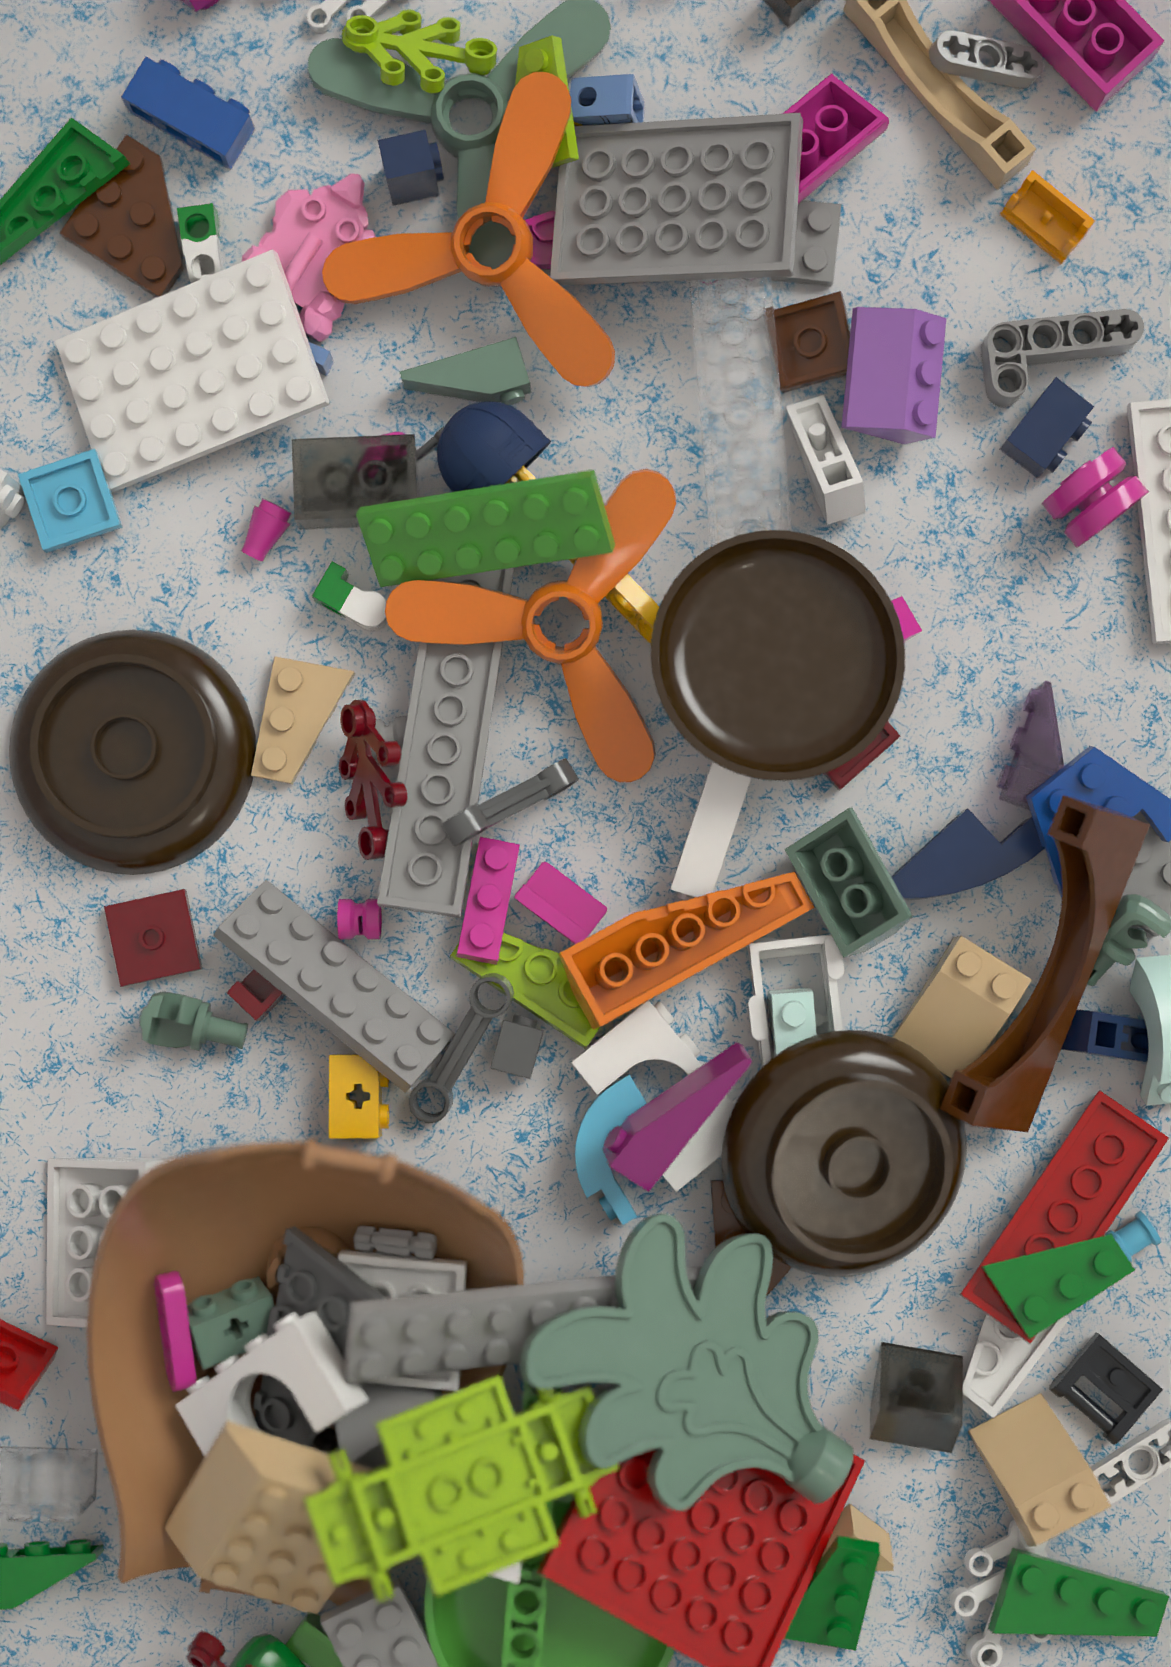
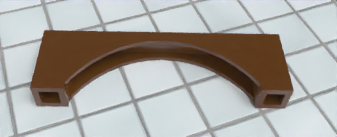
(1096, 861)

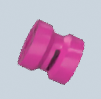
(350, 923)

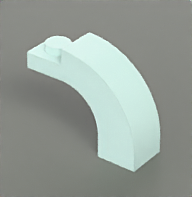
(1152, 992)

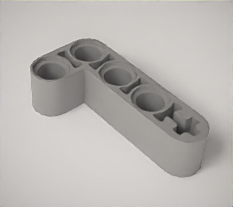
(1063, 346)

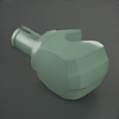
(1122, 939)
(186, 1021)

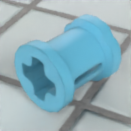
(1136, 1235)

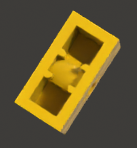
(345, 1117)

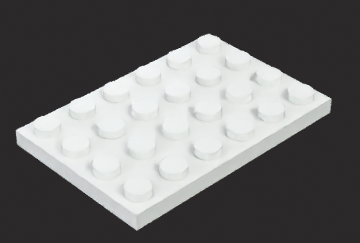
(192, 371)

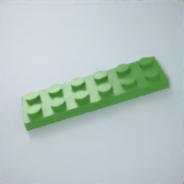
(487, 528)

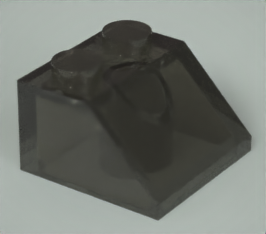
(917, 1398)

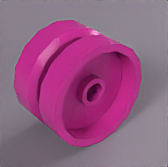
(1094, 496)

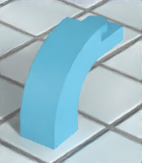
(593, 1170)

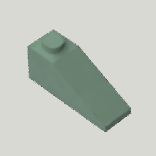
(477, 375)

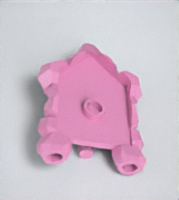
(304, 236)

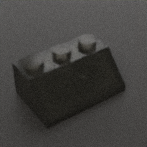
(347, 473)

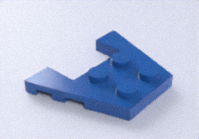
(1102, 782)

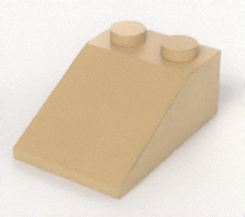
(961, 1006)
(1038, 1470)

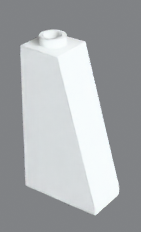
(710, 832)

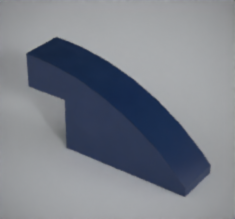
(965, 858)

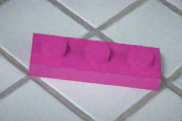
(488, 900)

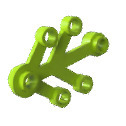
(367, 36)

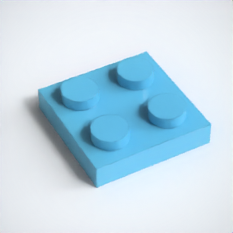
(70, 501)

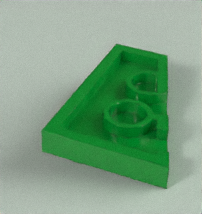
(1057, 1280)
(837, 1595)

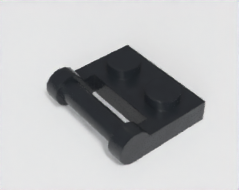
(1115, 1378)

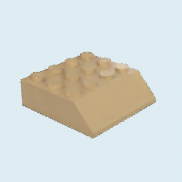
(248, 1518)

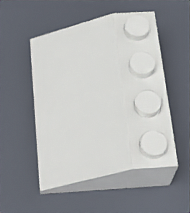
(79, 1205)

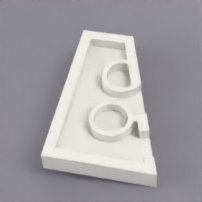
(1003, 1362)

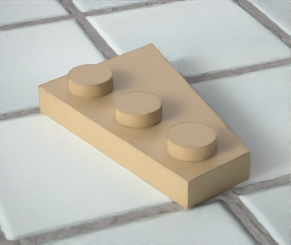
(294, 714)

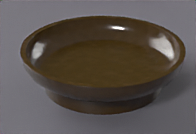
(777, 655)
(132, 751)
(843, 1153)

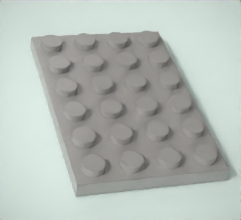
(679, 201)

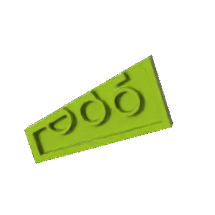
(537, 985)

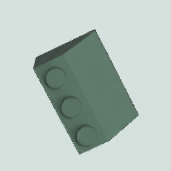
(849, 884)

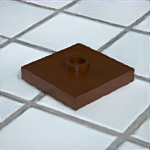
(812, 341)

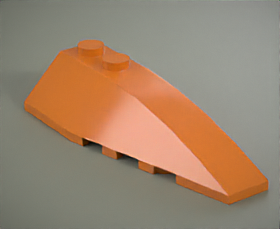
(673, 942)

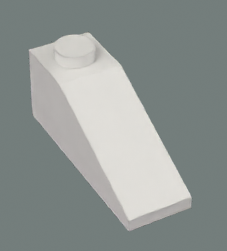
(827, 460)

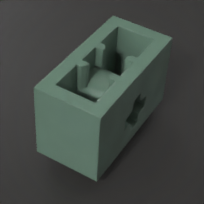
(228, 1320)

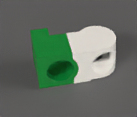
(200, 240)
(349, 602)

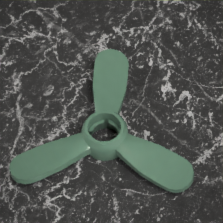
(357, 81)

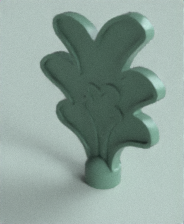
(693, 1370)

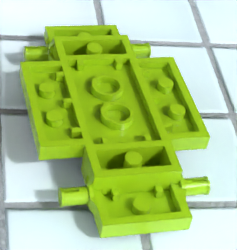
(458, 1488)

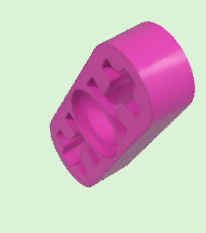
(175, 1330)

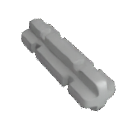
(395, 1242)

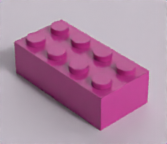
(1088, 42)

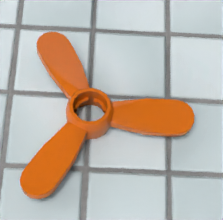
(520, 163)
(475, 615)

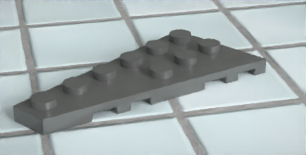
(308, 1283)

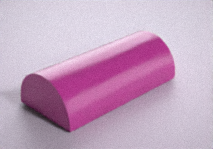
(834, 131)

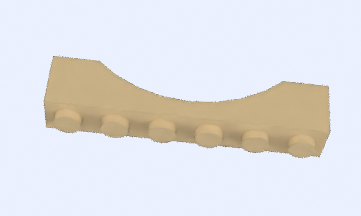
(978, 128)

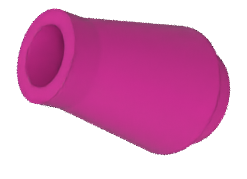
(265, 529)

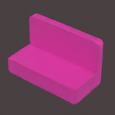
(561, 903)

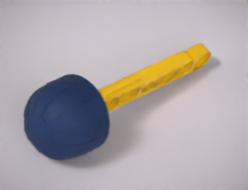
(494, 447)

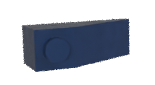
(1108, 1036)

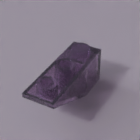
(1035, 747)

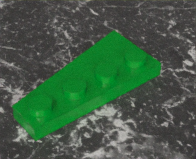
(54, 184)
(1065, 1599)

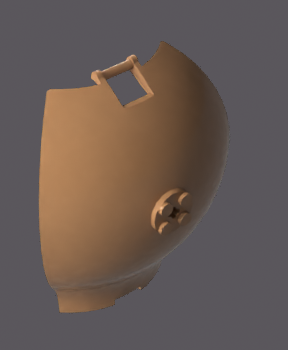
(224, 1221)

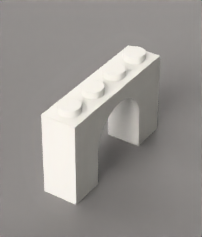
(645, 1037)
(297, 1355)

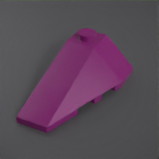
(664, 1126)

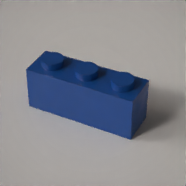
(189, 111)

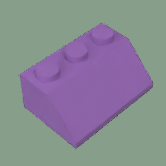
(894, 373)

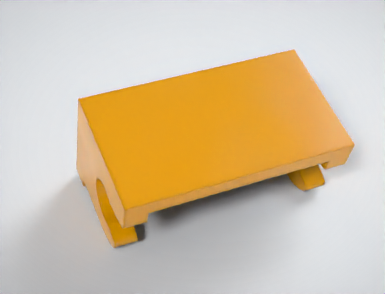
(1047, 217)

